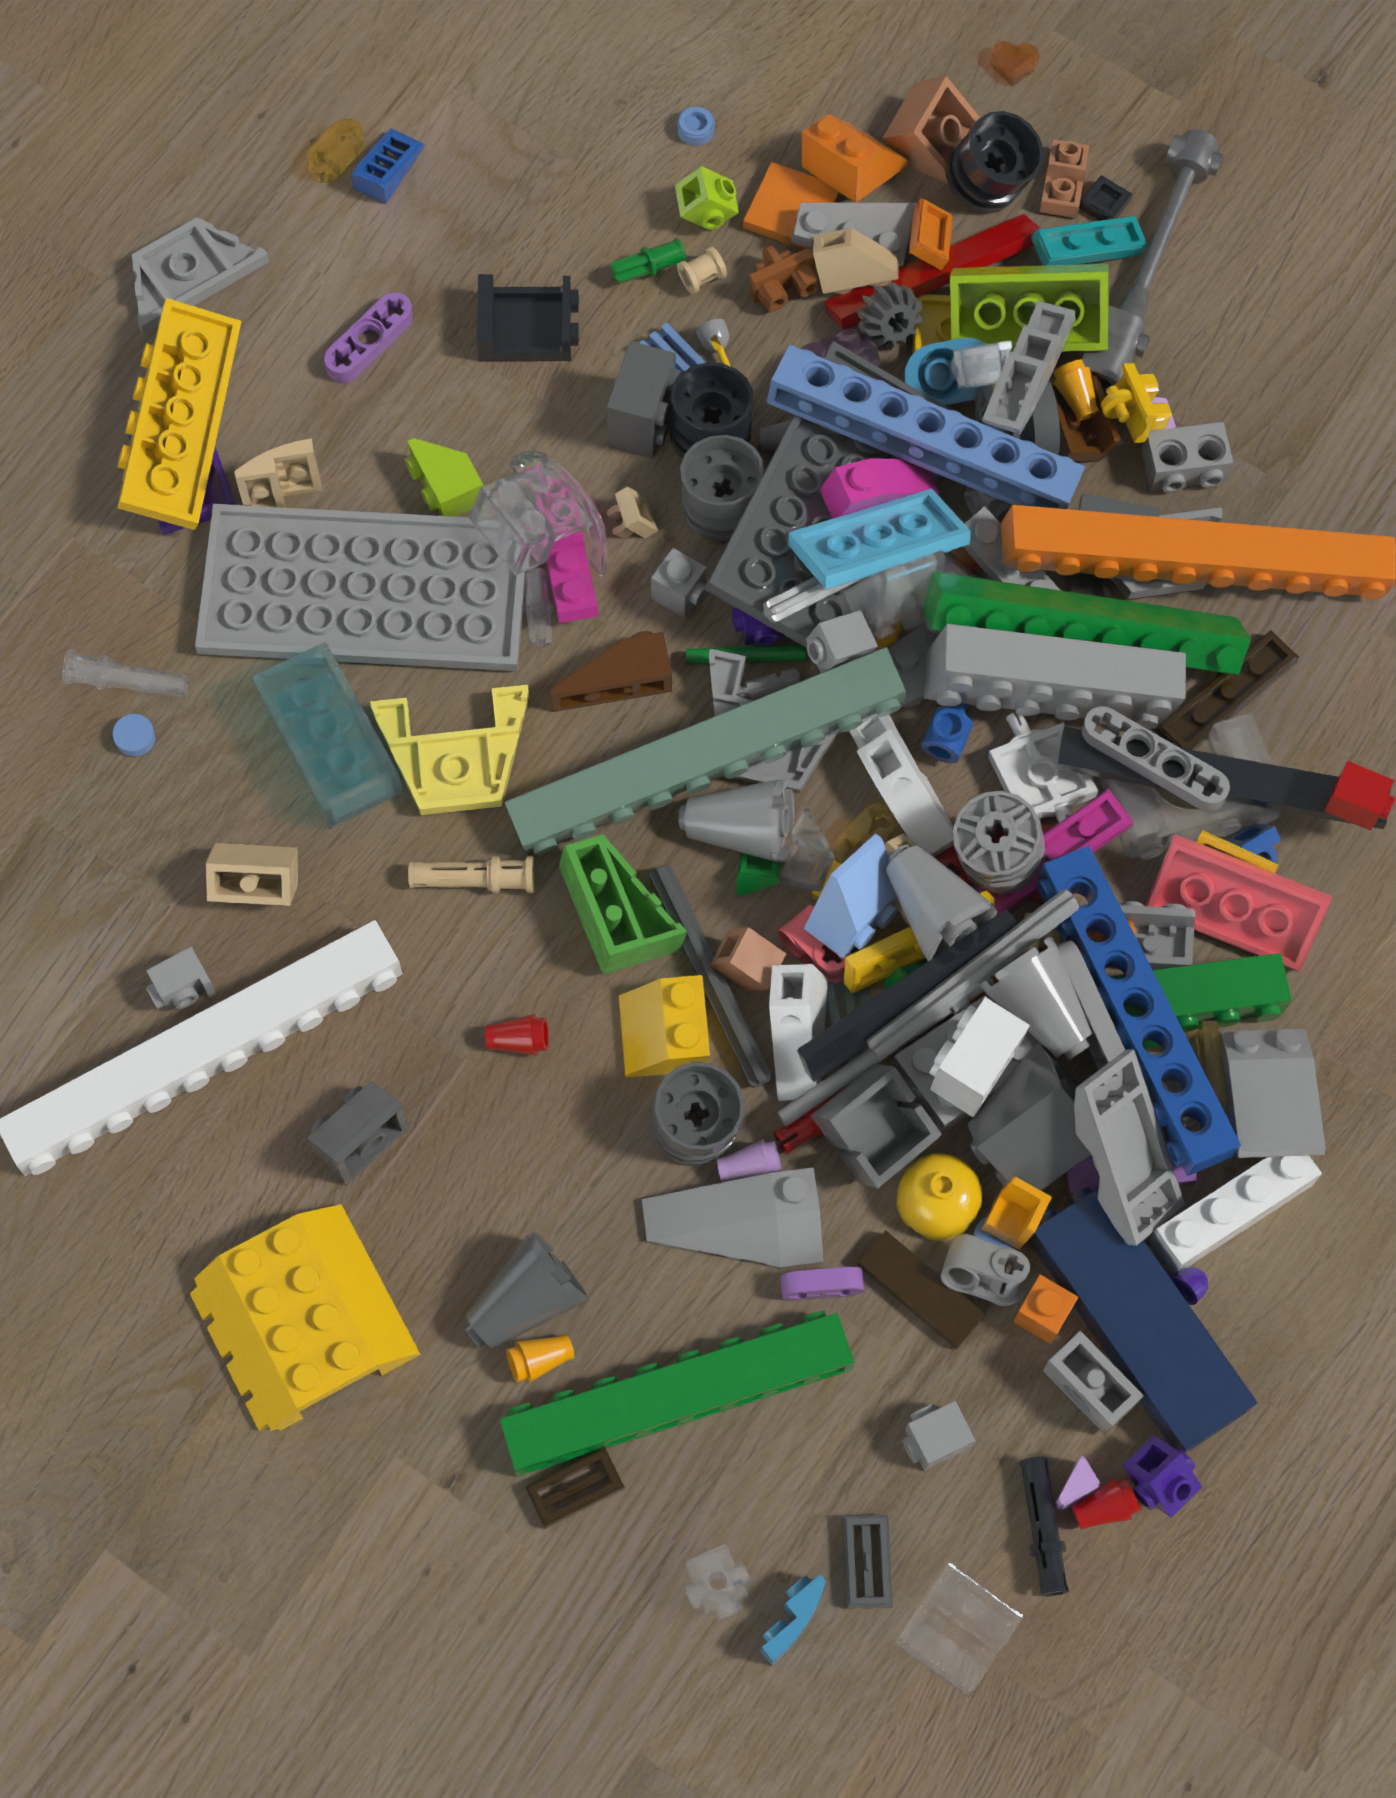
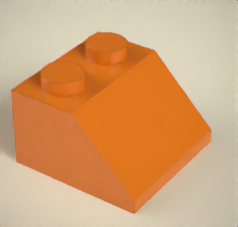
(848, 157)

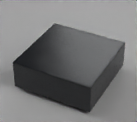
(1105, 199)

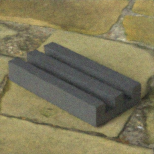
(868, 1600)

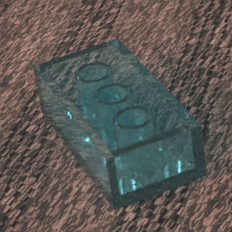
(327, 734)

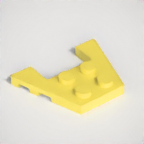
(455, 767)

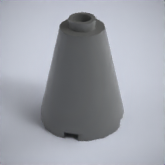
(524, 1294)

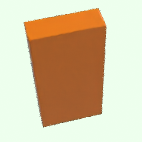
(931, 233)

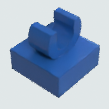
(1258, 840)

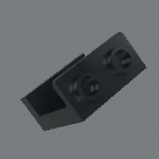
(526, 322)

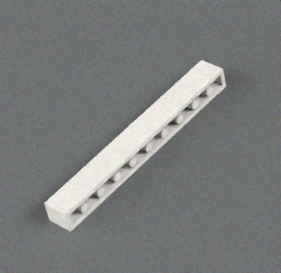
(199, 1049)

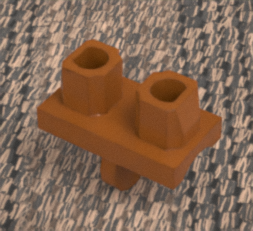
(780, 273)

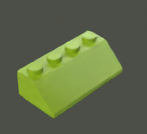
(999, 301)

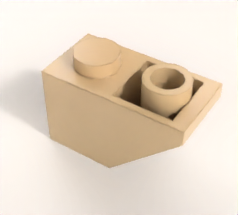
(852, 260)

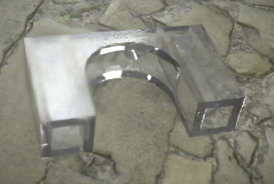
(1159, 820)

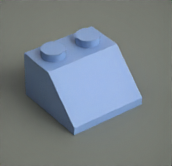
(855, 900)

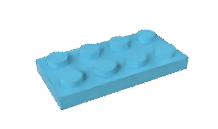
(878, 538)

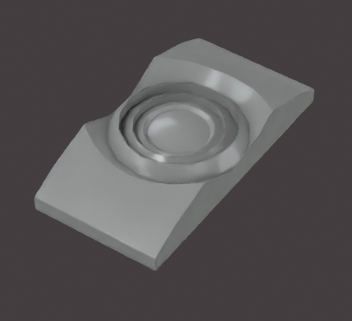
(1127, 1149)

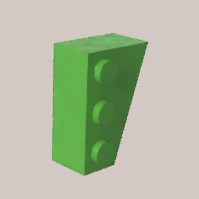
(615, 908)

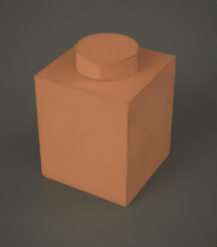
(747, 959)

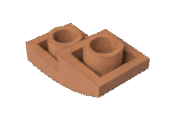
(1064, 178)

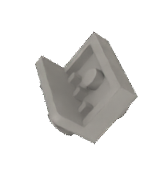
(1163, 933)

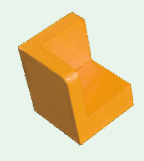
(1016, 1212)

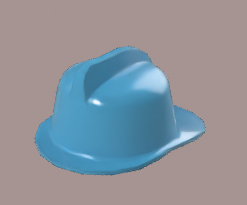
(931, 372)

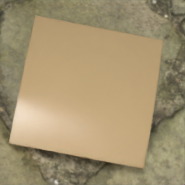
(279, 473)

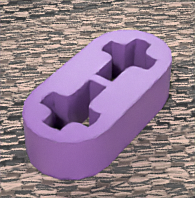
(822, 1283)

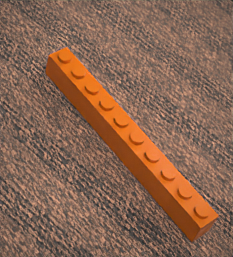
(1198, 552)

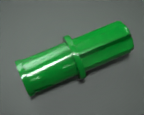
(648, 261)

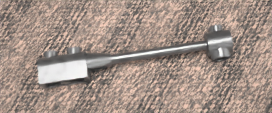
(1191, 161)

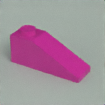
(873, 483)

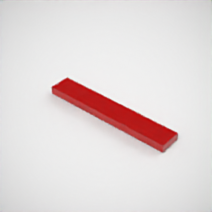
(923, 277)

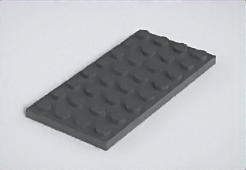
(788, 498)

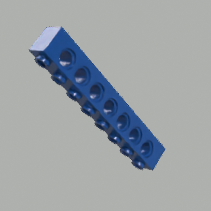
(1191, 1150)

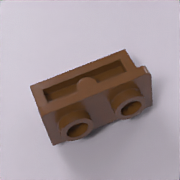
(1087, 438)

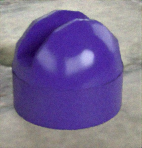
(1191, 1284)

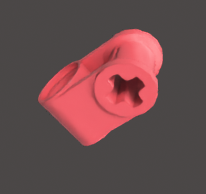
(809, 949)

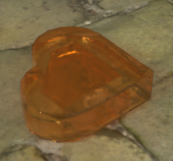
(1014, 61)

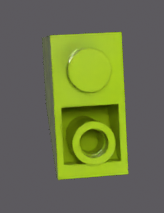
(447, 477)

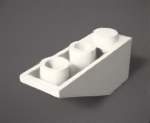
(796, 1017)

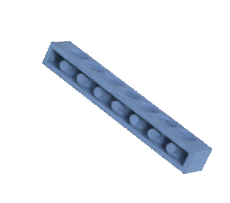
(904, 434)

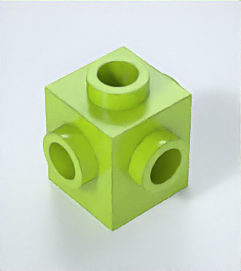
(706, 198)

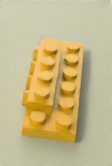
(177, 414)

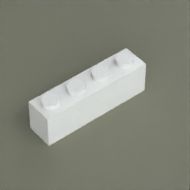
(1232, 1209)

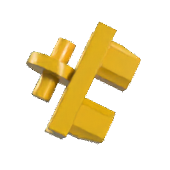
(1132, 404)

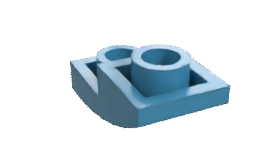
(802, 1604)

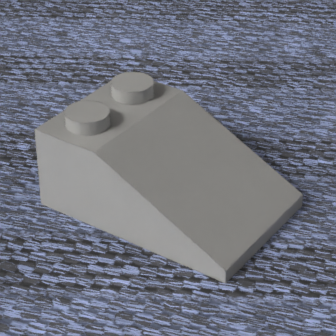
(1272, 1093)

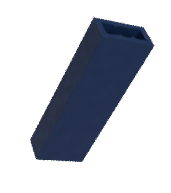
(1142, 1323)

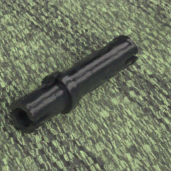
(1044, 1528)

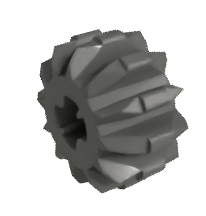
(889, 315)

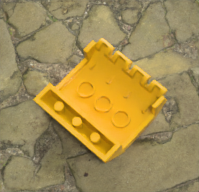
(300, 1315)

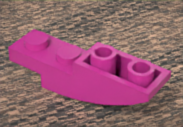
(571, 579)

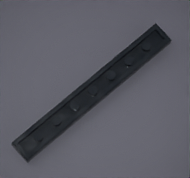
(1249, 780)

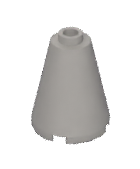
(743, 819)
(935, 900)
(1043, 996)

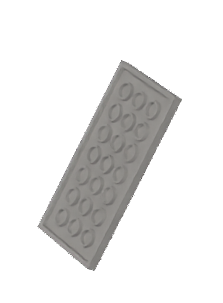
(362, 584)

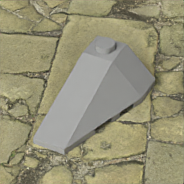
(750, 1219)

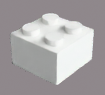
(982, 1051)

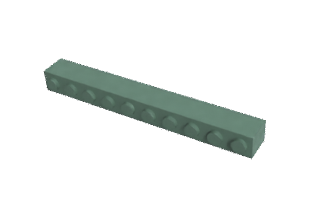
(707, 752)

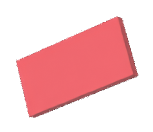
(1240, 901)

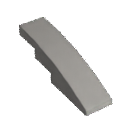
(1029, 367)

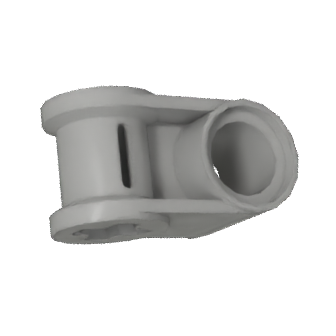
(981, 1267)

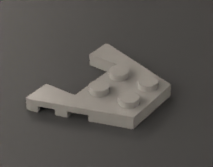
(799, 762)

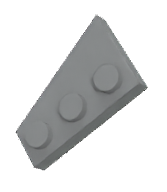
(882, 222)

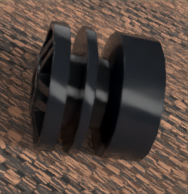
(994, 162)
(710, 402)

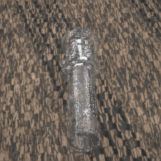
(107, 673)

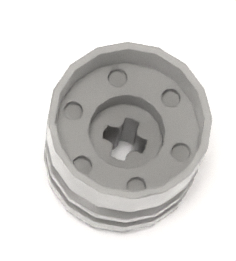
(1018, 855)

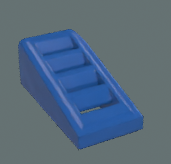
(384, 187)

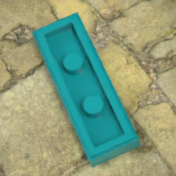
(1090, 242)

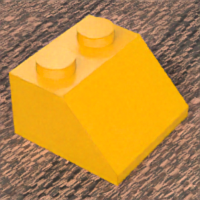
(664, 1026)

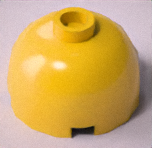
(939, 1196)

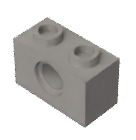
(1092, 1382)

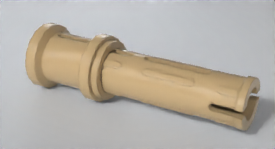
(493, 874)

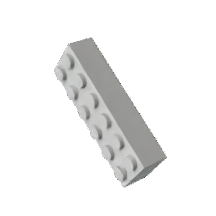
(1052, 675)

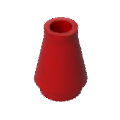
(519, 1035)
(1107, 1505)

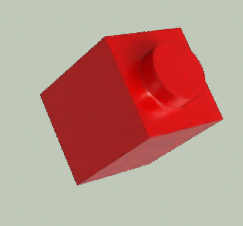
(1361, 796)

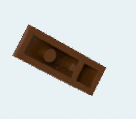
(623, 672)

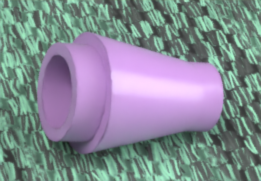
(750, 1161)

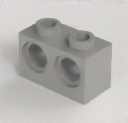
(1184, 449)

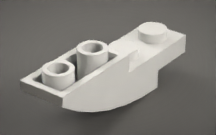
(902, 784)

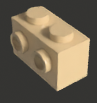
(252, 874)

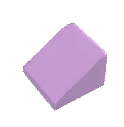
(1078, 1485)

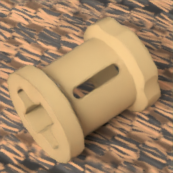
(701, 270)

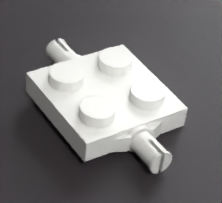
(1029, 770)

